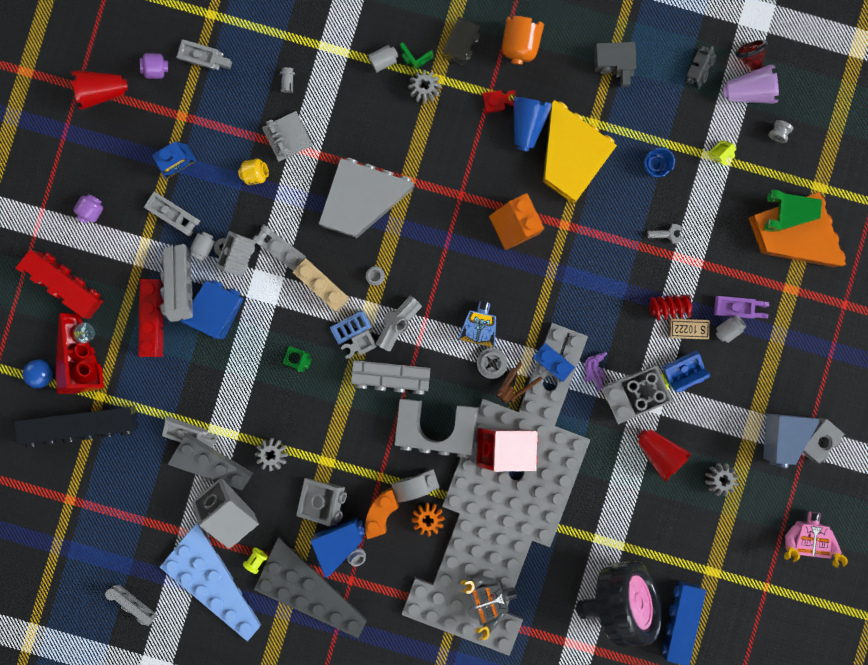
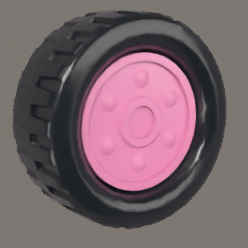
(625, 604)

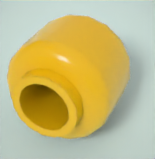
(253, 171)

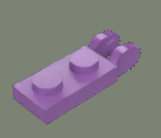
(738, 306)

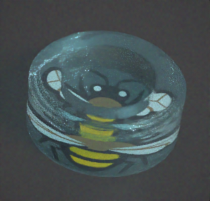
(84, 332)

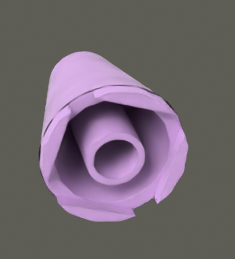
(753, 87)

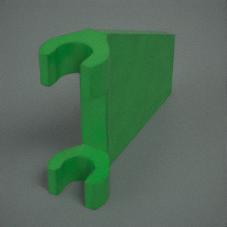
(792, 210)

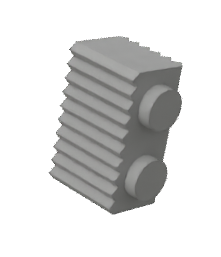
(235, 254)

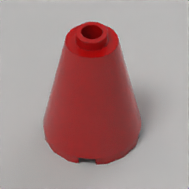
(96, 88)
(662, 453)

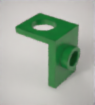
(409, 59)
(304, 362)

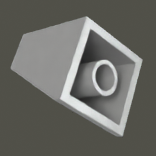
(224, 514)

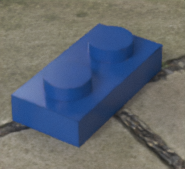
(553, 362)

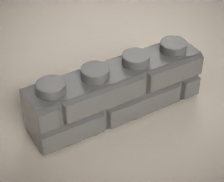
(177, 283)
(390, 375)

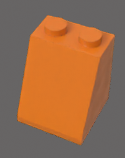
(516, 222)

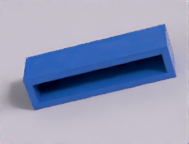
(683, 623)

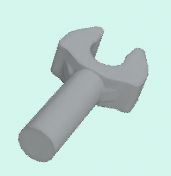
(666, 233)

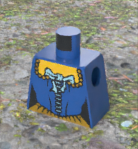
(173, 159)

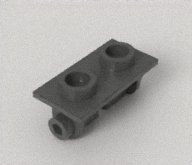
(705, 60)

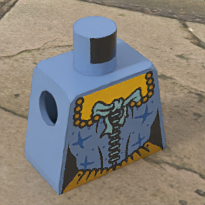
(479, 326)

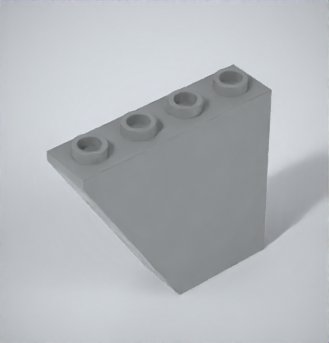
(361, 197)

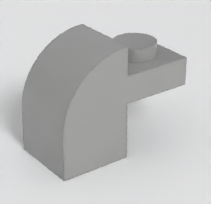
(415, 487)

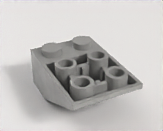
(636, 394)

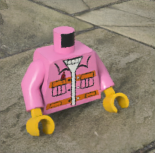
(813, 540)

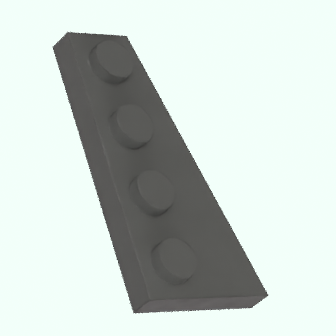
(207, 462)

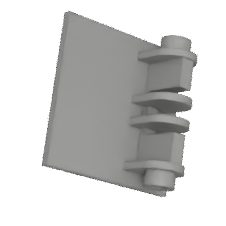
(287, 136)

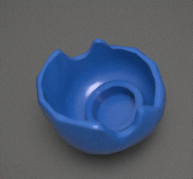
(659, 162)
(37, 373)

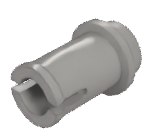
(287, 80)

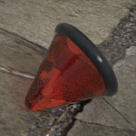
(753, 53)

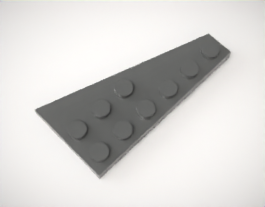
(304, 589)

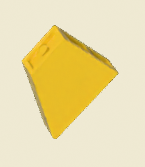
(573, 152)

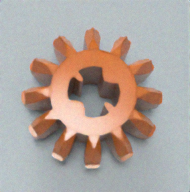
(433, 515)

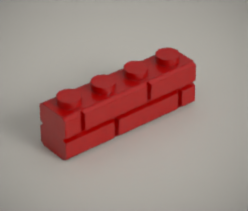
(150, 319)

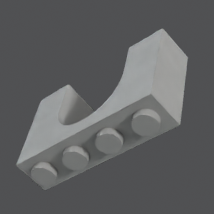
(410, 434)

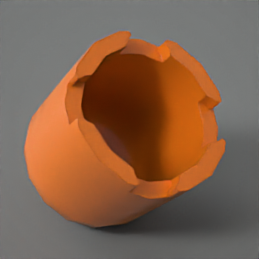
(521, 39)

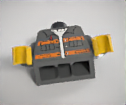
(488, 602)

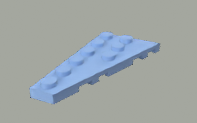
(205, 576)

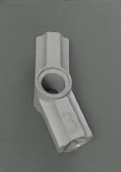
(397, 322)

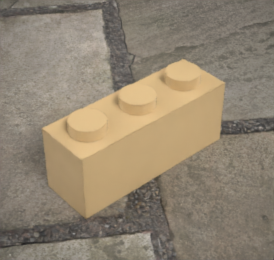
(321, 285)

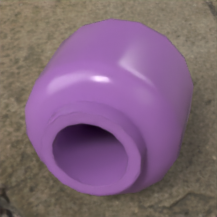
(153, 66)
(88, 208)

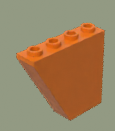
(808, 242)

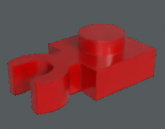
(495, 101)

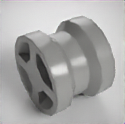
(780, 131)

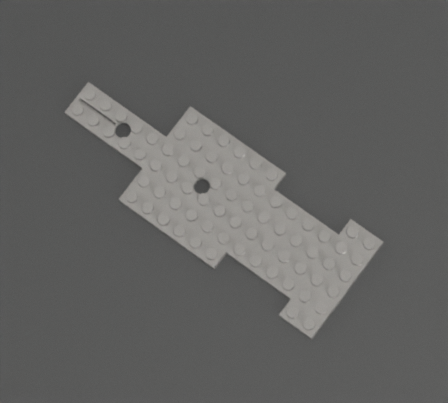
(501, 513)

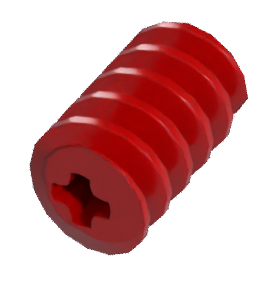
(670, 306)

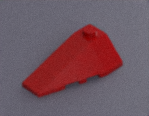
(75, 361)

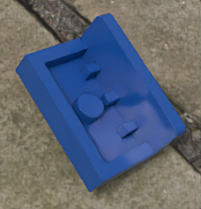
(685, 372)

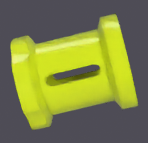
(255, 560)

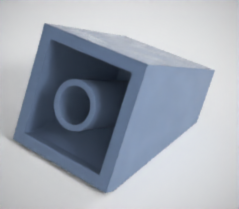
(787, 438)

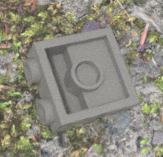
(321, 502)

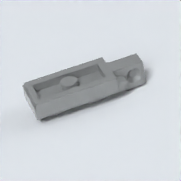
(202, 56)
(177, 429)

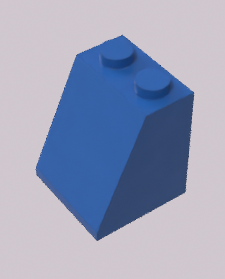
(214, 309)
(337, 543)

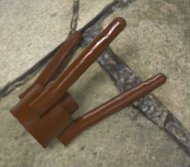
(505, 392)

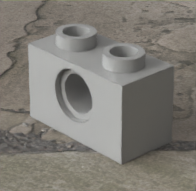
(831, 436)

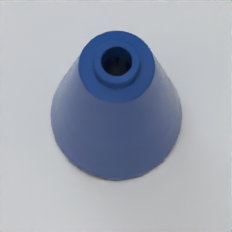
(528, 121)

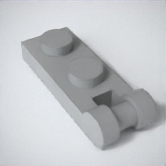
(171, 213)
(279, 248)
(131, 604)

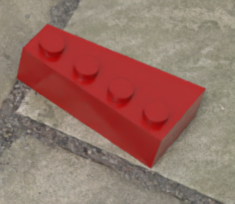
(61, 283)

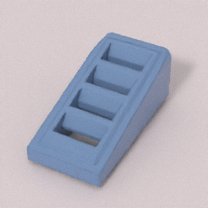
(365, 320)

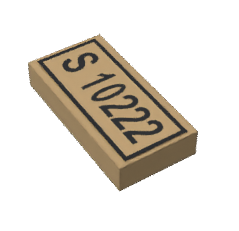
(689, 329)

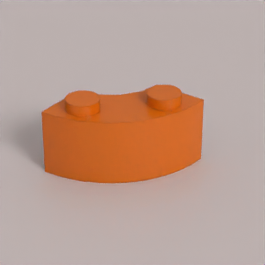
(378, 513)

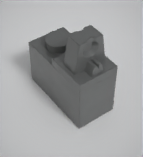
(618, 58)

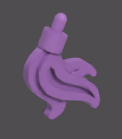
(593, 371)

